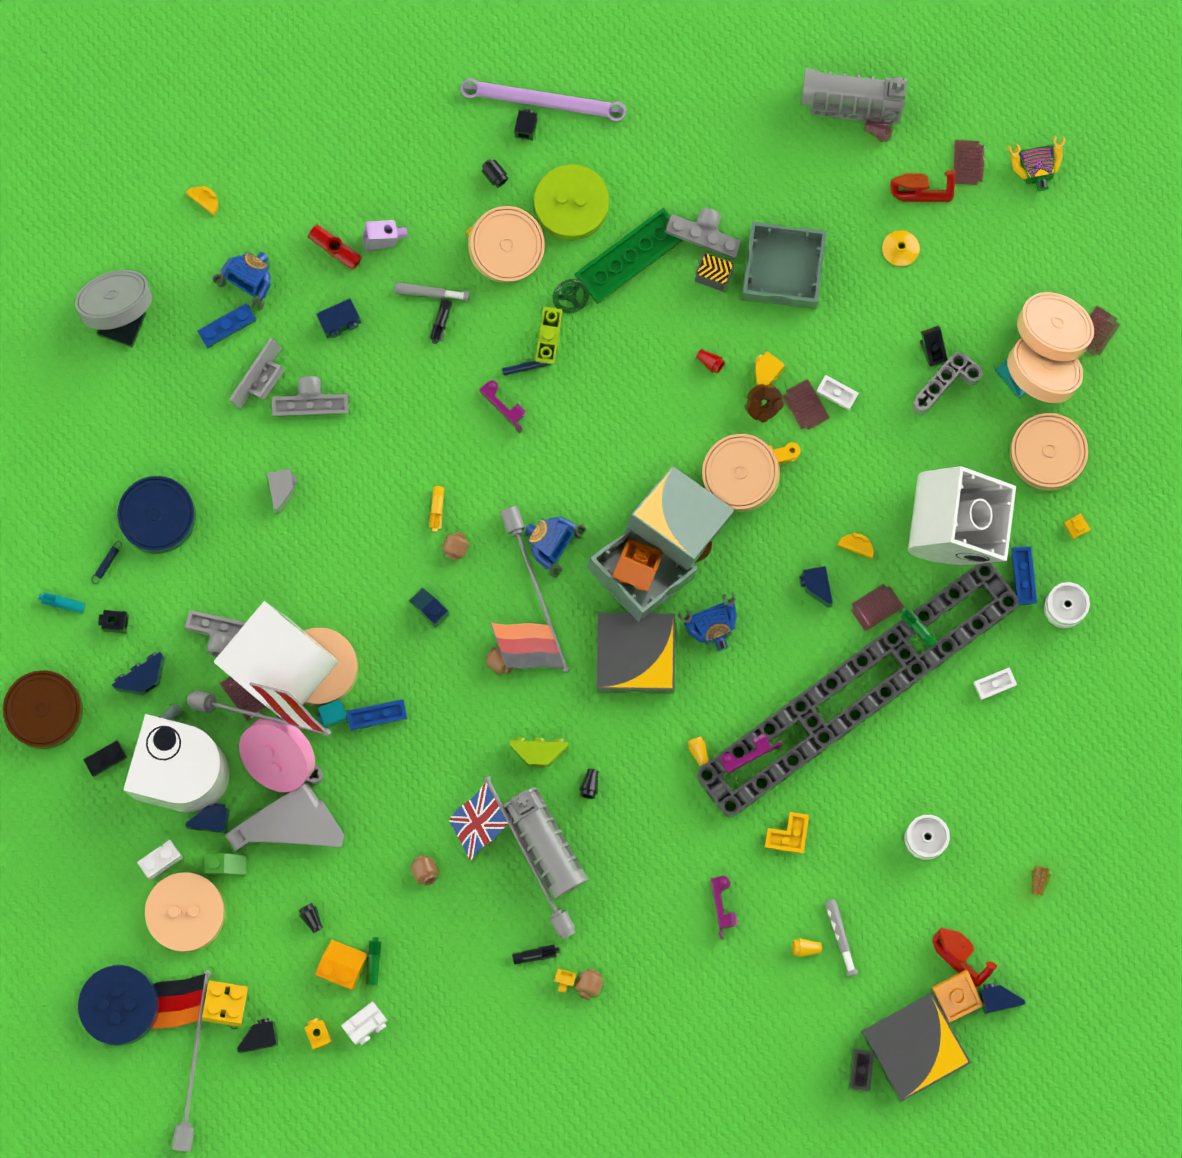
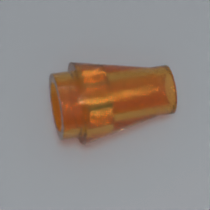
(1040, 879)

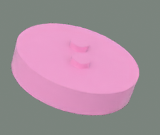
(276, 755)

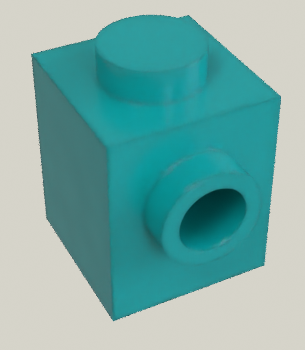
(332, 714)

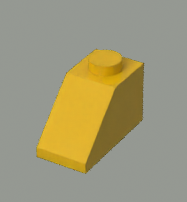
(767, 369)

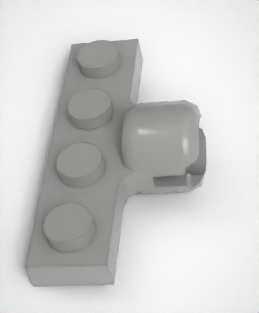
(704, 232)
(310, 400)
(218, 628)

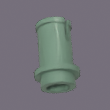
(171, 712)

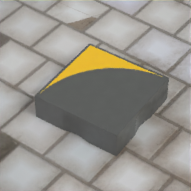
(635, 653)
(916, 1047)

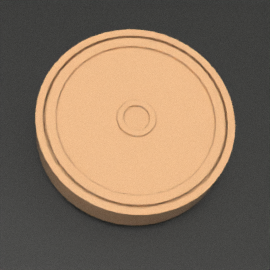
(506, 244)
(1055, 326)
(1043, 377)
(1048, 451)
(741, 472)
(343, 675)
(185, 912)

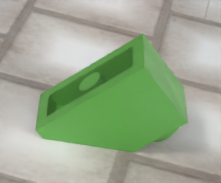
(225, 864)

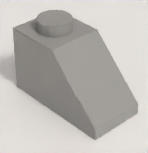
(281, 488)

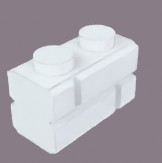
(160, 860)
(365, 1023)

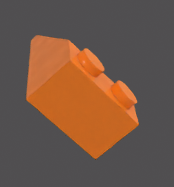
(637, 564)

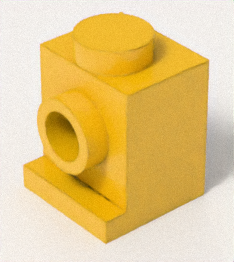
(324, 1037)

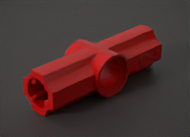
(343, 253)

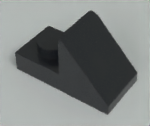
(933, 346)

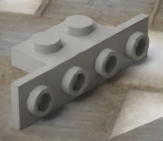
(260, 376)

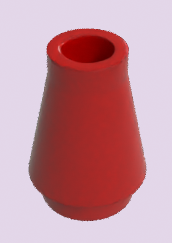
(711, 361)

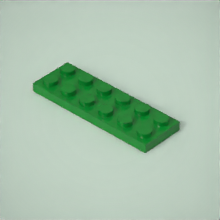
(628, 257)

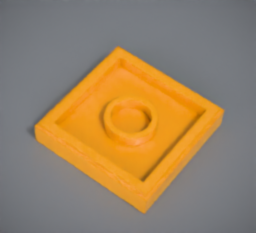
(957, 996)

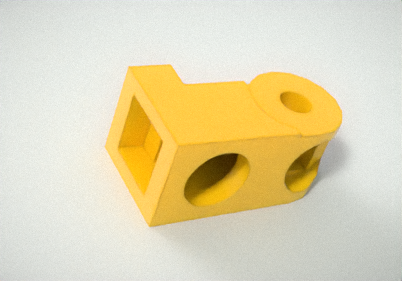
(788, 453)

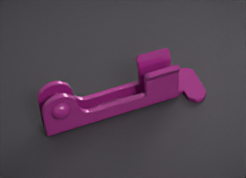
(513, 415)
(763, 747)
(724, 920)

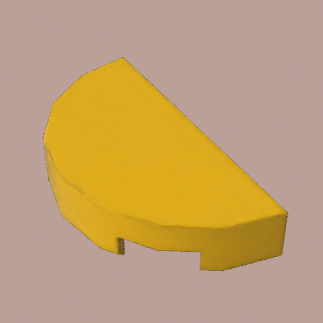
(205, 198)
(858, 544)

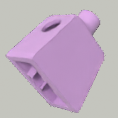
(382, 234)

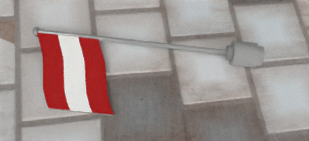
(280, 700)

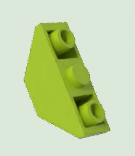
(549, 335)
(538, 752)

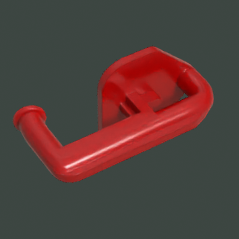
(919, 183)
(955, 951)

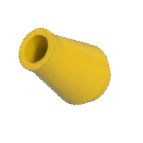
(698, 749)
(804, 947)

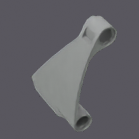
(290, 820)

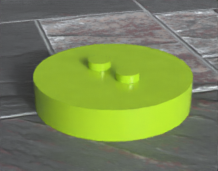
(571, 202)

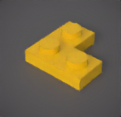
(791, 840)

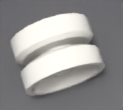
(1071, 595)
(923, 848)

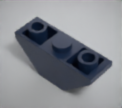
(142, 676)

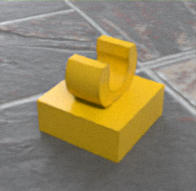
(1076, 526)
(565, 978)

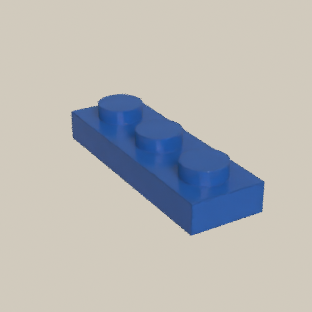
(226, 325)
(1024, 575)
(376, 715)

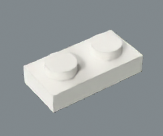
(837, 392)
(995, 683)

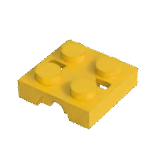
(229, 1005)

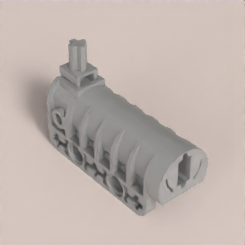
(854, 97)
(545, 843)

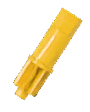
(436, 508)

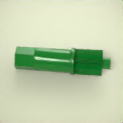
(916, 625)
(373, 961)

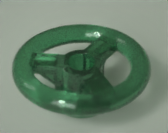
(567, 287)

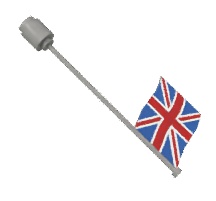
(482, 821)

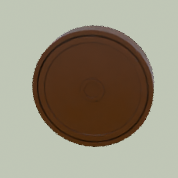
(42, 709)

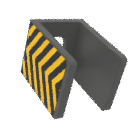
(714, 272)

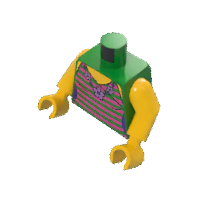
(1037, 163)

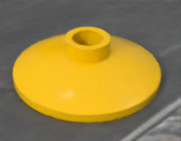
(898, 256)

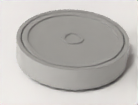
(113, 299)

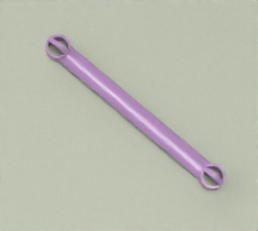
(543, 99)

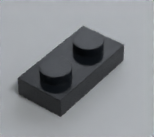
(105, 758)

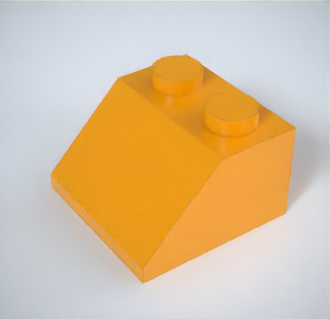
(341, 965)

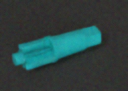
(62, 602)

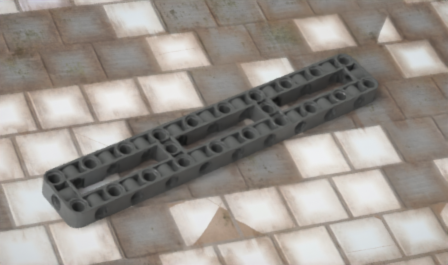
(870, 702)

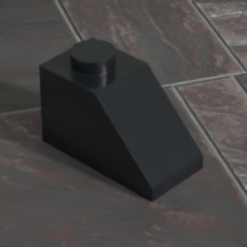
(259, 1036)

